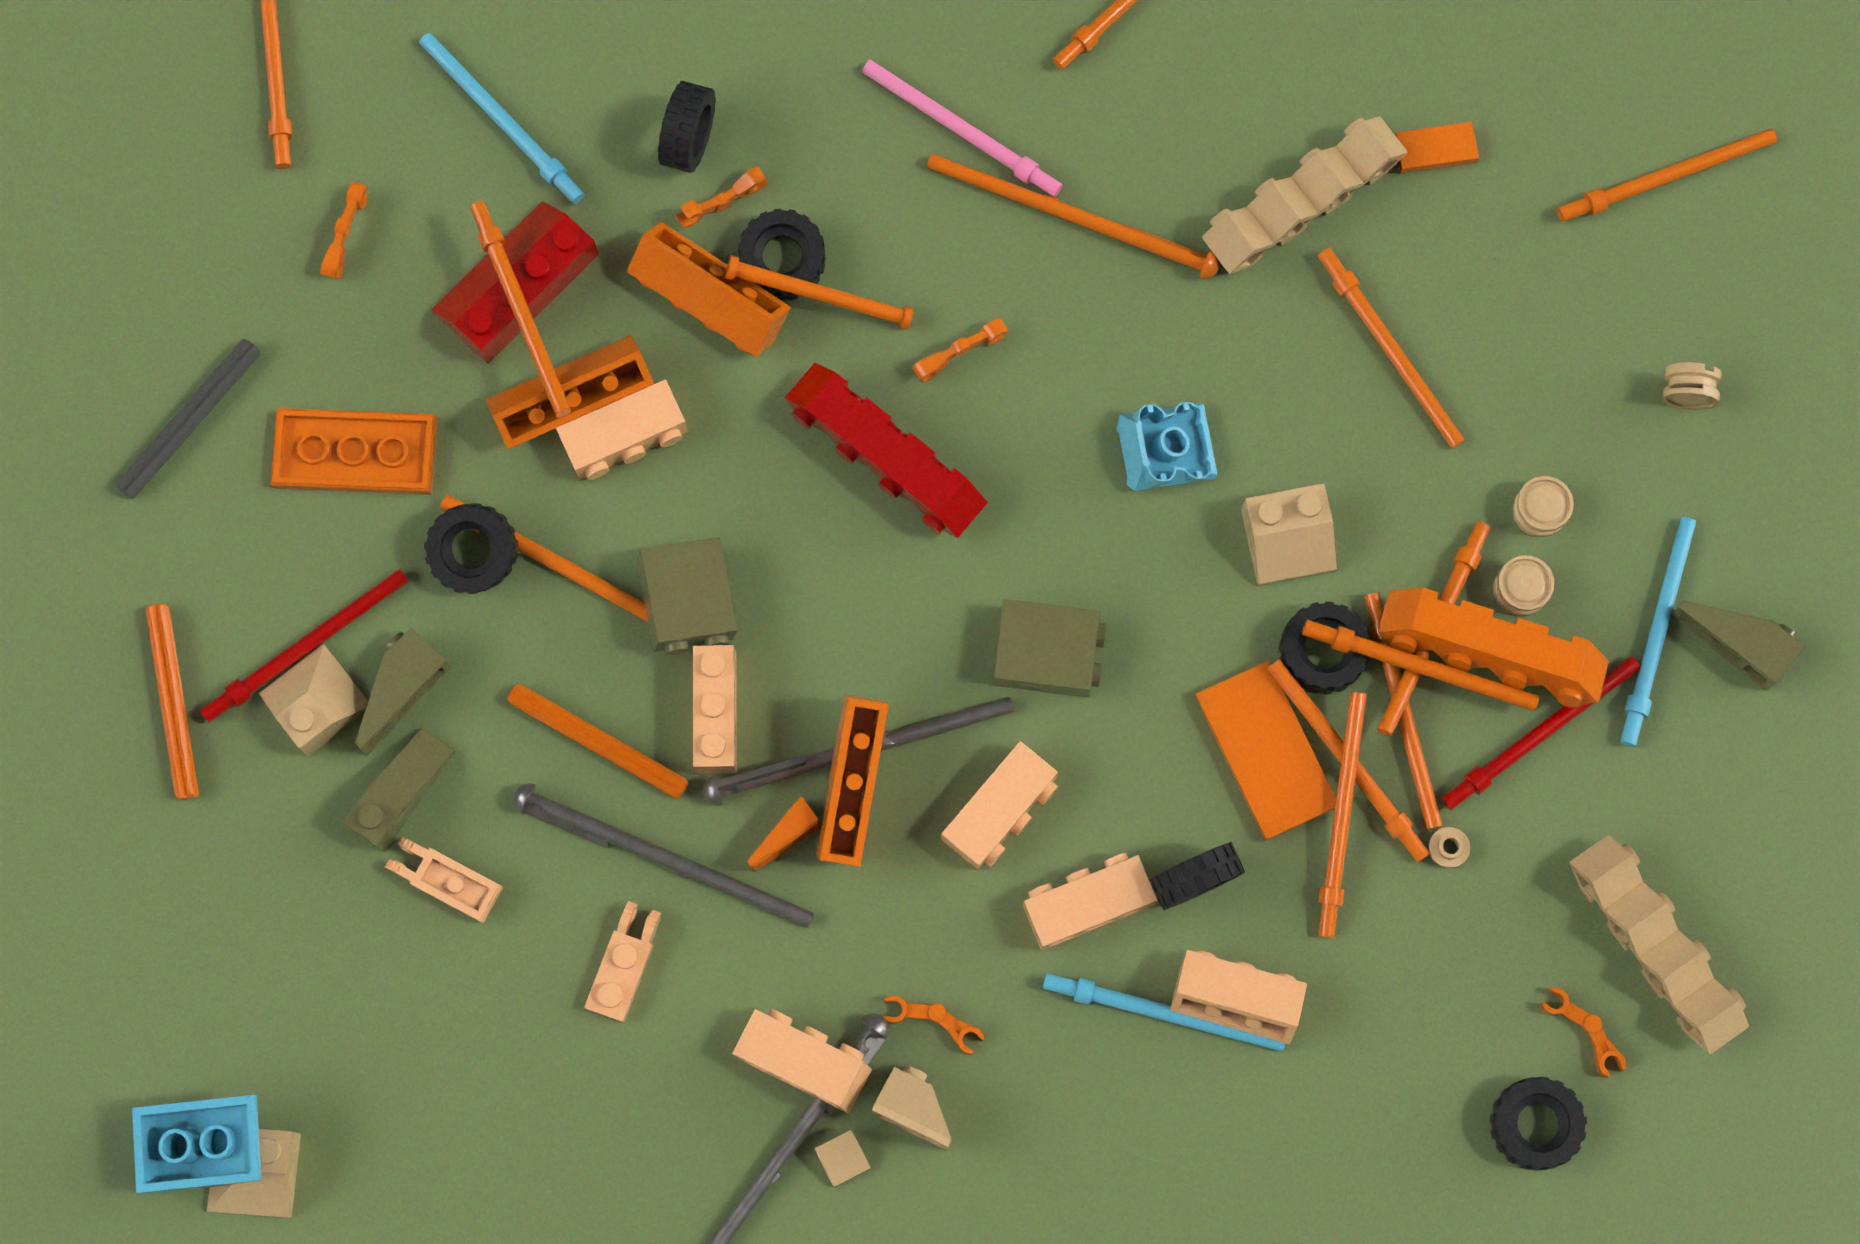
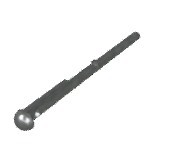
(715, 790)
(604, 834)
(868, 1043)

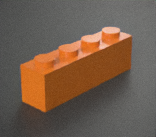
(697, 285)
(587, 385)
(852, 780)

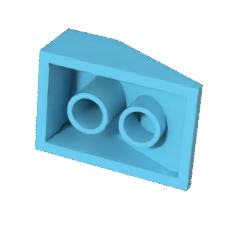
(196, 1144)

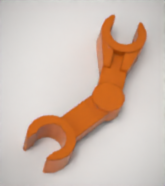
(747, 184)
(335, 257)
(934, 364)
(937, 1014)
(1592, 1026)

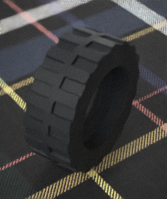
(686, 126)
(784, 224)
(440, 552)
(1304, 671)
(1197, 876)
(1570, 1120)

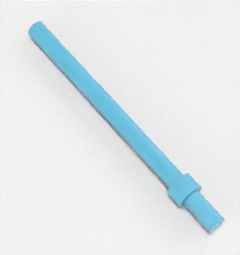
(550, 169)
(1639, 704)
(1085, 991)

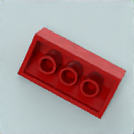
(545, 255)

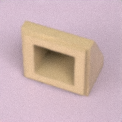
(842, 1158)

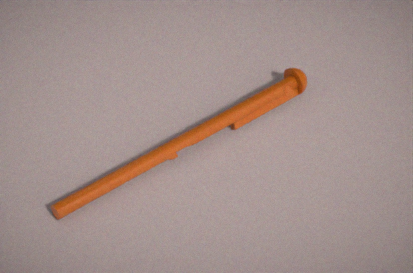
(1206, 263)

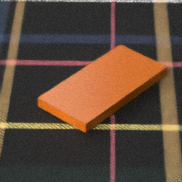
(354, 451)
(1266, 751)

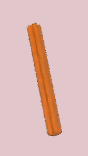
(172, 701)
(598, 741)

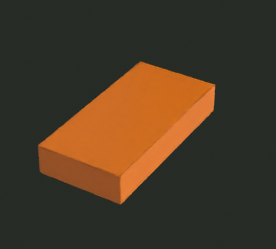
(1438, 147)

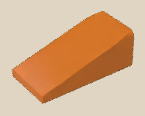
(792, 828)

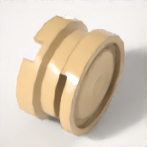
(1691, 386)
(1542, 506)
(1523, 586)

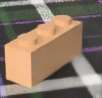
(623, 431)
(714, 709)
(1001, 807)
(1088, 900)
(1238, 996)
(803, 1059)

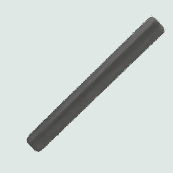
(187, 418)

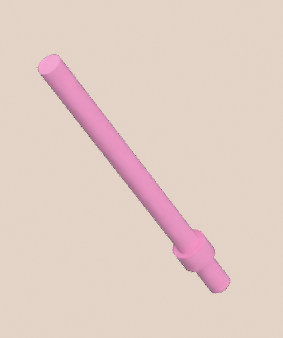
(1024, 168)

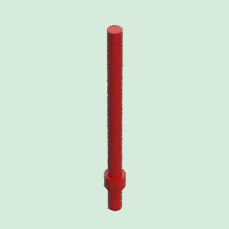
(239, 691)
(1480, 778)

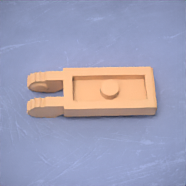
(448, 881)
(622, 966)

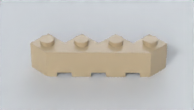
(1318, 186)
(1669, 960)

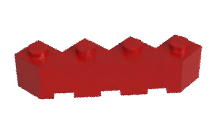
(898, 459)

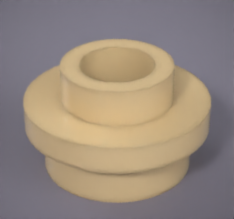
(1437, 852)

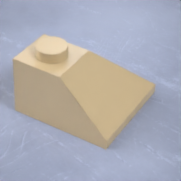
(315, 700)
(912, 1106)
(275, 1191)

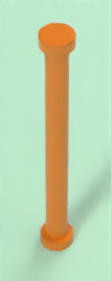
(818, 292)

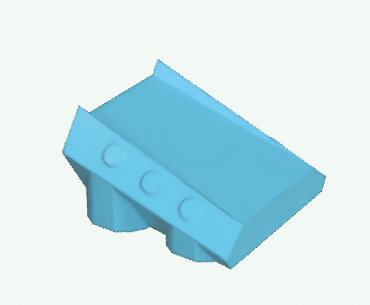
(1166, 446)

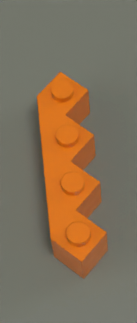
(1473, 639)

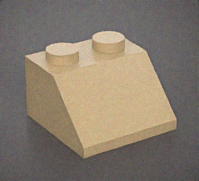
(1290, 534)

